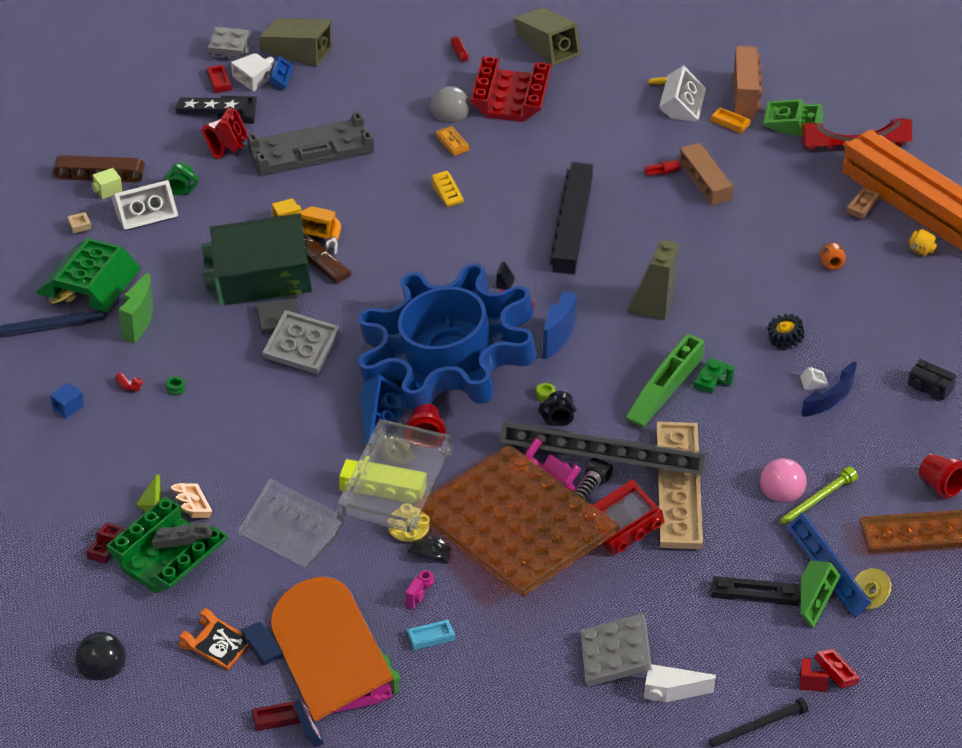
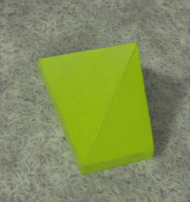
(151, 495)

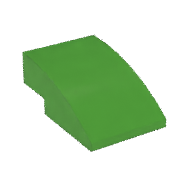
(788, 115)
(137, 310)

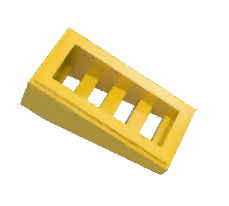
(446, 187)

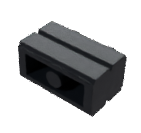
(932, 379)

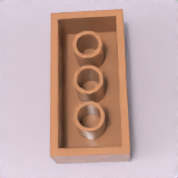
(747, 81)

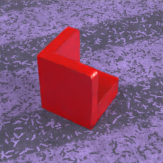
(812, 680)

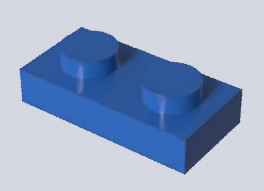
(280, 73)

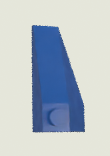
(380, 401)

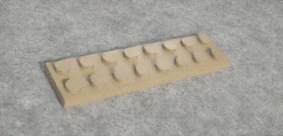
(679, 491)

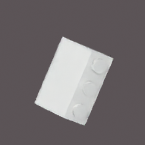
(682, 96)
(144, 205)

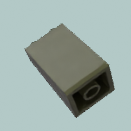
(549, 35)
(298, 39)
(658, 282)

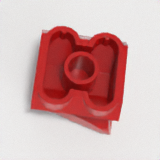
(225, 133)

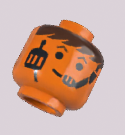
(832, 256)

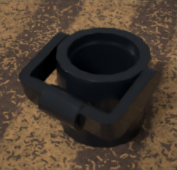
(559, 408)

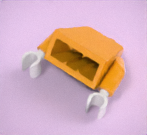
(322, 224)

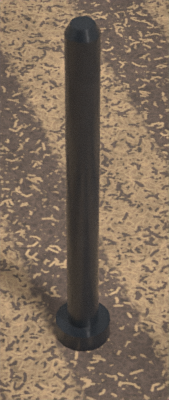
(799, 706)

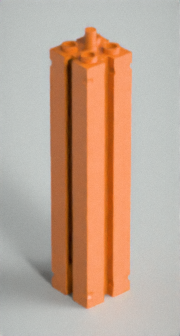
(906, 184)

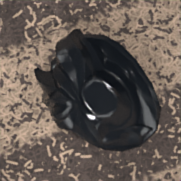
(431, 547)

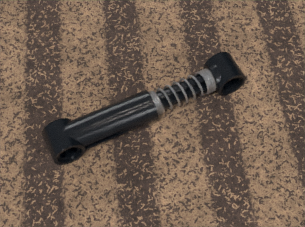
(596, 473)

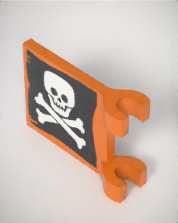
(216, 642)

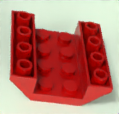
(509, 93)

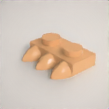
(192, 499)

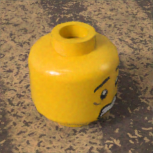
(922, 242)

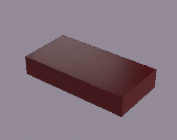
(275, 716)

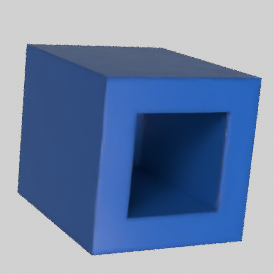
(67, 400)

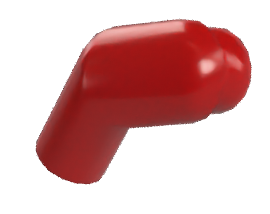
(134, 385)

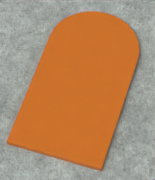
(327, 645)

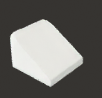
(813, 379)

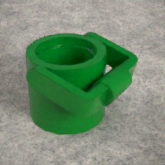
(180, 178)

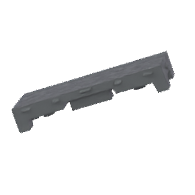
(310, 146)

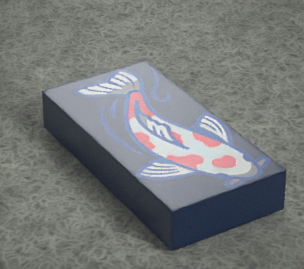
(308, 723)

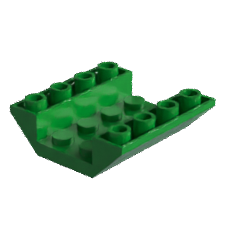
(93, 270)
(160, 567)

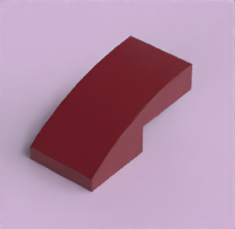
(104, 536)

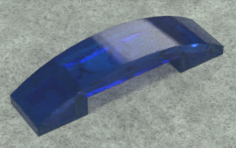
(818, 402)

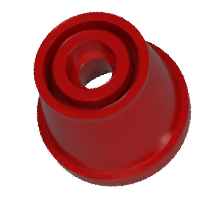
(427, 418)
(942, 475)

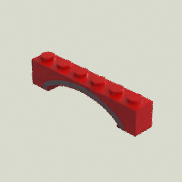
(814, 135)

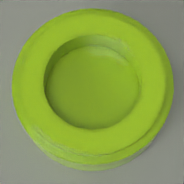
(544, 390)

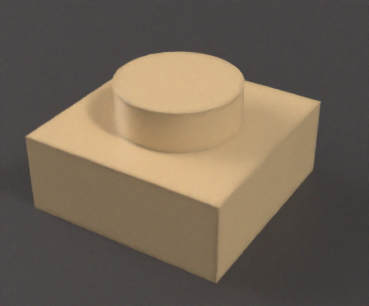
(79, 222)

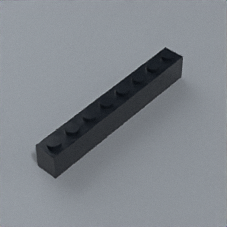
(572, 218)

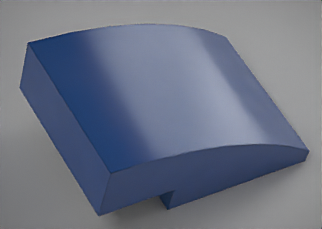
(559, 324)

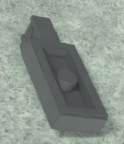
(181, 535)

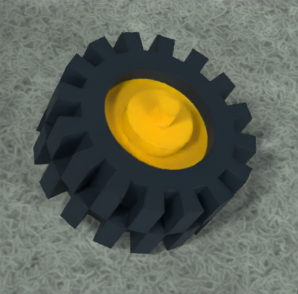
(786, 331)

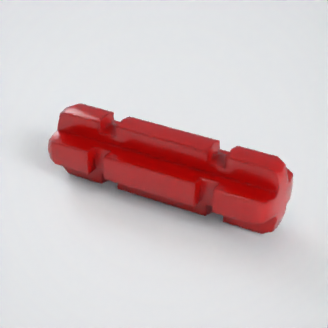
(459, 49)

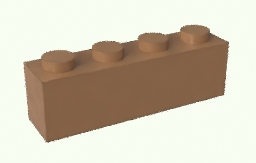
(706, 174)

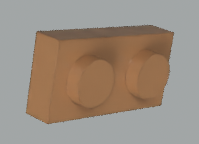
(862, 203)

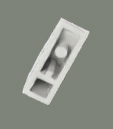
(673, 684)

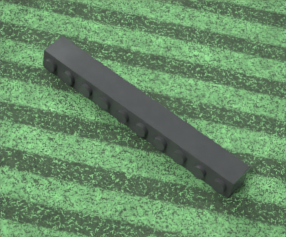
(605, 448)

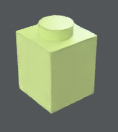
(107, 183)

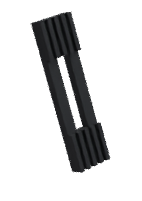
(724, 589)

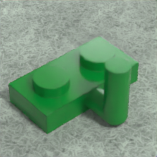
(712, 374)

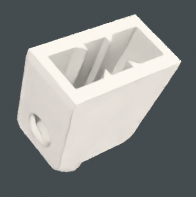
(252, 70)

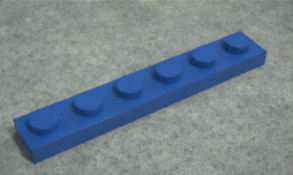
(818, 550)

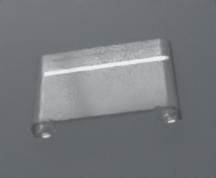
(395, 476)

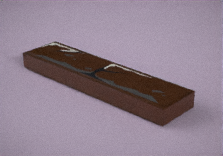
(325, 261)

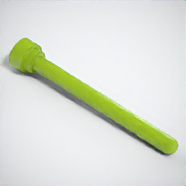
(846, 476)

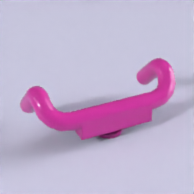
(554, 467)

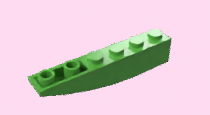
(667, 379)

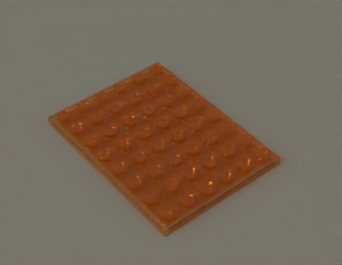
(517, 520)

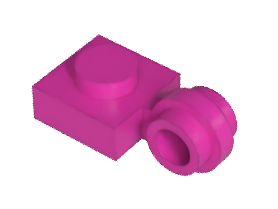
(415, 591)

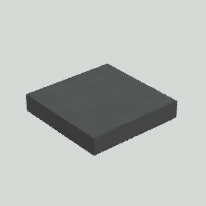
(271, 312)

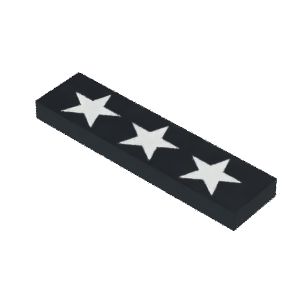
(201, 105)

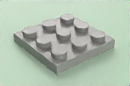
(301, 342)
(615, 650)

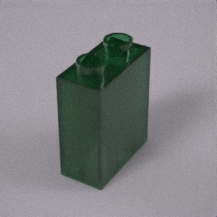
(257, 260)

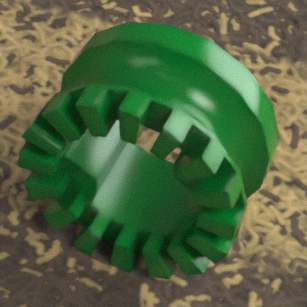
(180, 388)

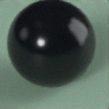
(100, 656)

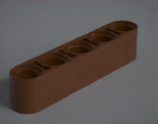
(83, 167)

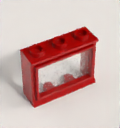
(634, 514)

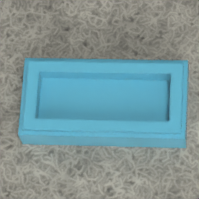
(430, 634)

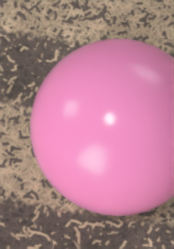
(783, 480)

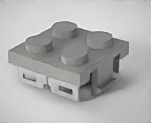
(229, 43)

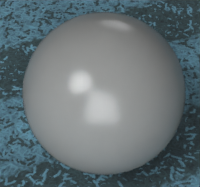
(450, 104)

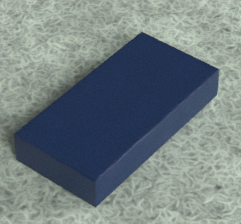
(262, 643)

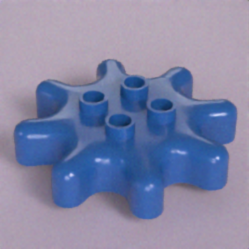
(447, 336)

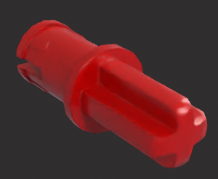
(663, 168)

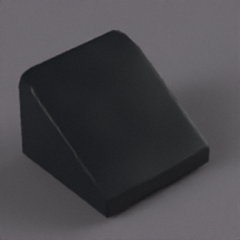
(504, 277)

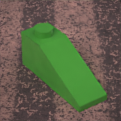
(816, 588)

